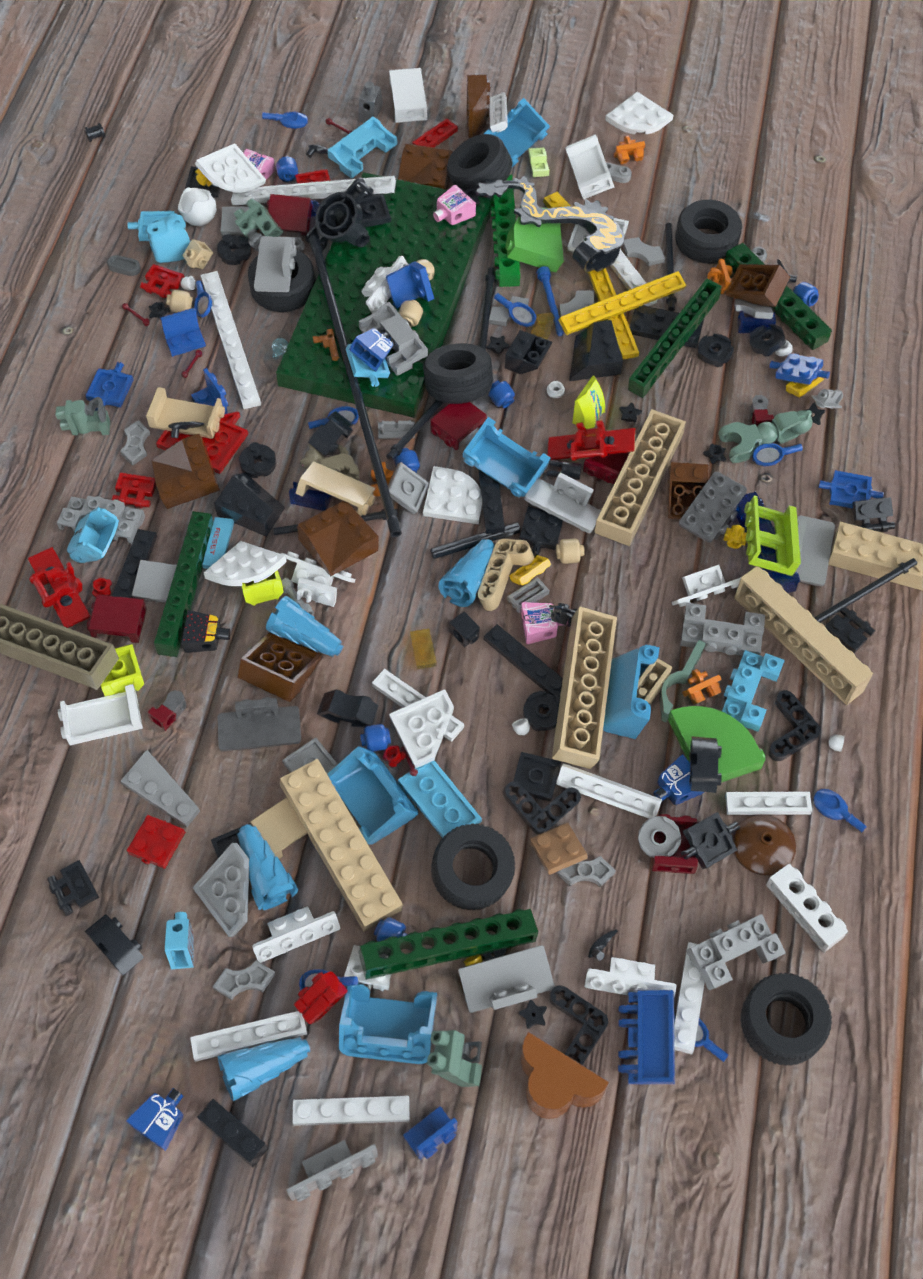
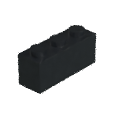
(232, 1132)

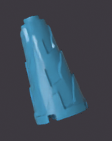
(466, 576)
(300, 627)
(266, 872)
(254, 1066)

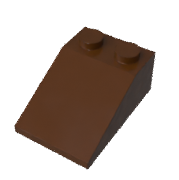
(758, 284)

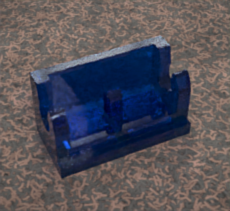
(748, 324)
(311, 499)

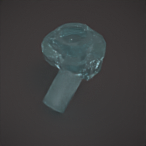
(278, 347)

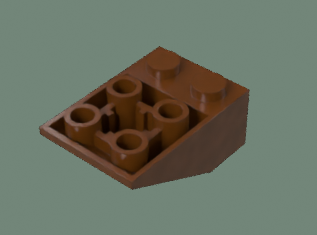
(684, 485)

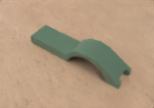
(679, 677)

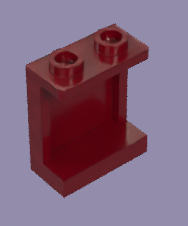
(291, 212)
(456, 423)
(606, 468)
(117, 617)
(676, 862)

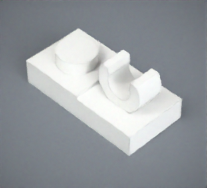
(317, 592)

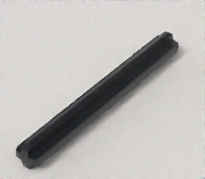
(472, 541)

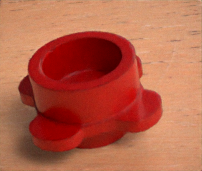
(99, 583)
(393, 751)

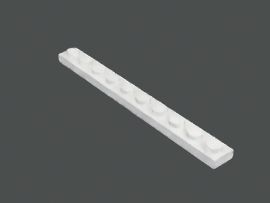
(313, 190)
(231, 341)

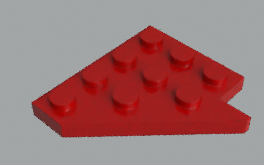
(221, 447)

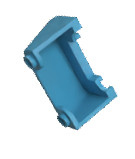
(523, 130)
(504, 459)
(624, 711)
(372, 794)
(387, 1027)

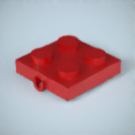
(156, 841)

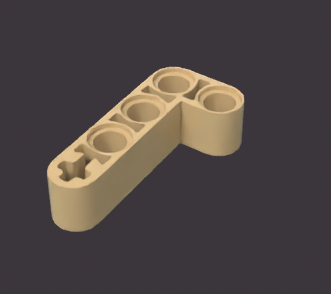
(504, 555)

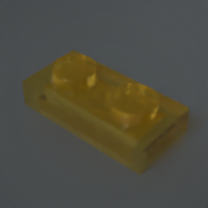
(543, 325)
(423, 649)

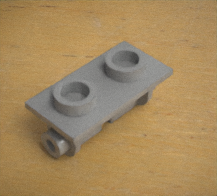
(828, 398)
(393, 430)

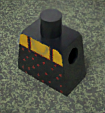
(203, 632)

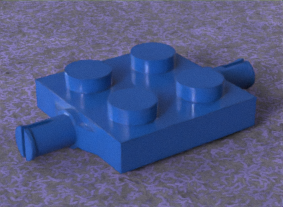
(799, 369)
(110, 386)
(849, 488)

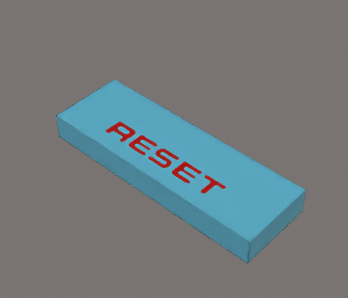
(218, 541)

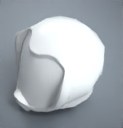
(197, 206)

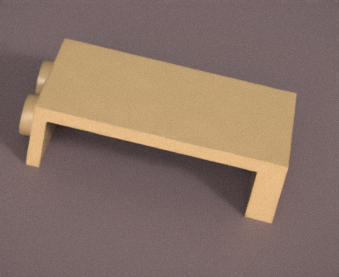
(168, 410)
(337, 486)
(279, 826)

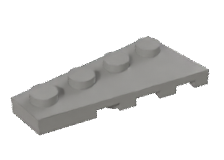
(157, 787)

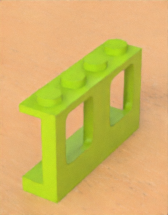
(784, 540)

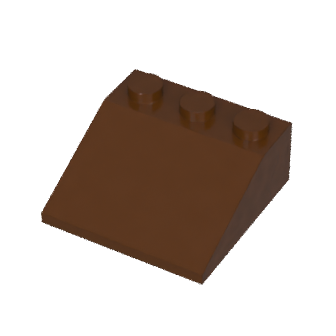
(477, 104)
(278, 666)

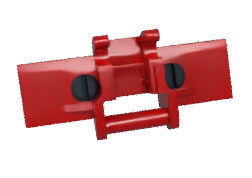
(591, 443)
(64, 583)

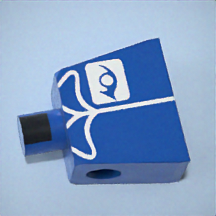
(372, 347)
(675, 782)
(158, 1118)

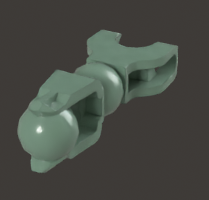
(749, 437)

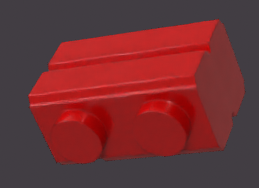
(320, 996)

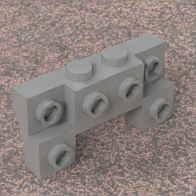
(404, 339)
(129, 518)
(722, 636)
(724, 946)

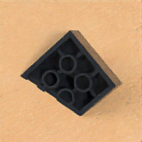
(596, 353)
(248, 505)

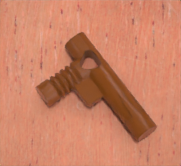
(328, 342)

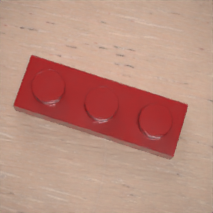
(437, 134)

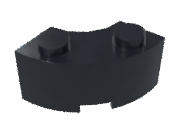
(328, 436)
(348, 708)
(704, 764)
(114, 944)

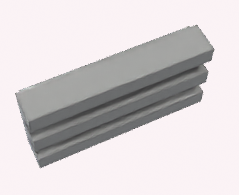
(517, 603)

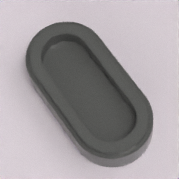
(123, 265)

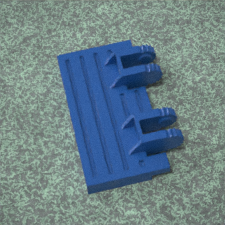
(651, 1035)

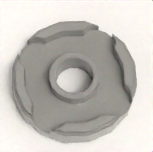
(671, 833)

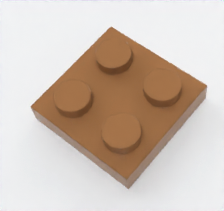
(558, 848)

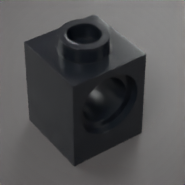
(464, 629)

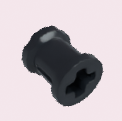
(94, 132)

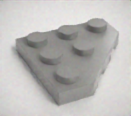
(226, 889)

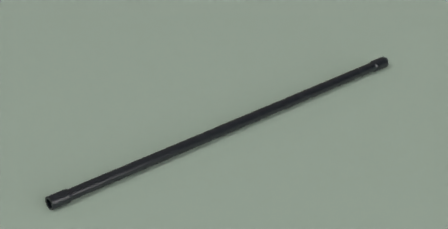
(392, 520)

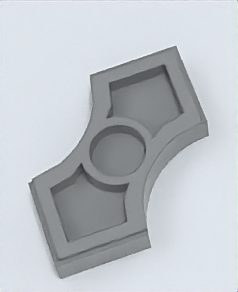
(649, 254)
(581, 300)
(755, 310)
(500, 314)
(134, 447)
(595, 871)
(252, 978)

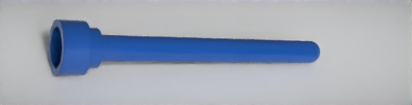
(544, 275)

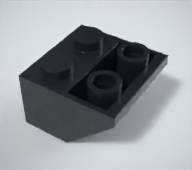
(526, 352)

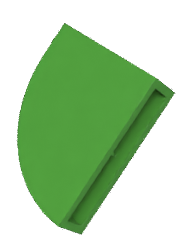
(535, 244)
(739, 749)

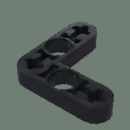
(800, 726)
(538, 813)
(587, 1026)

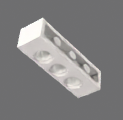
(808, 919)

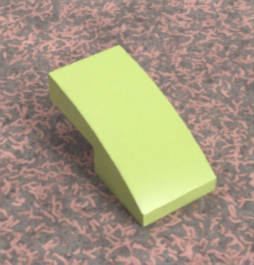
(538, 162)

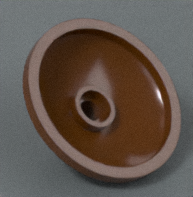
(763, 856)

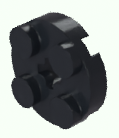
(236, 242)
(767, 347)
(712, 357)
(257, 451)
(531, 710)

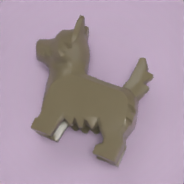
(341, 463)

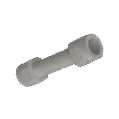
(288, 587)

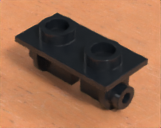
(562, 614)

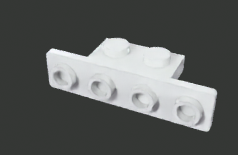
(377, 286)
(309, 570)
(705, 582)
(294, 931)
(626, 977)

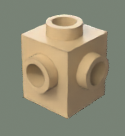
(197, 254)

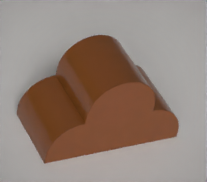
(557, 1080)

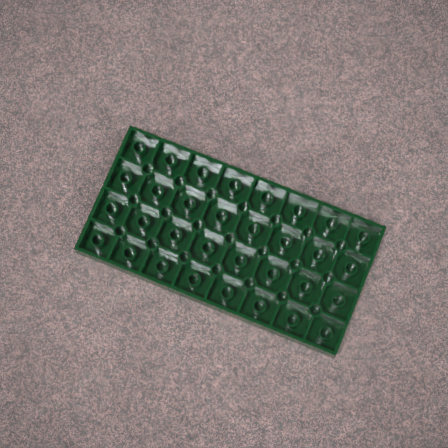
(415, 237)

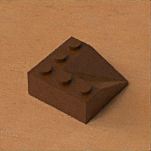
(425, 166)
(184, 472)
(338, 538)

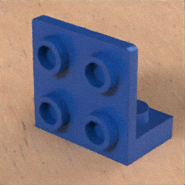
(409, 284)
(182, 332)
(209, 395)
(430, 1133)

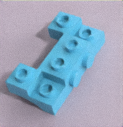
(358, 144)
(744, 687)

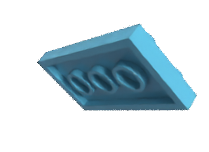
(438, 799)

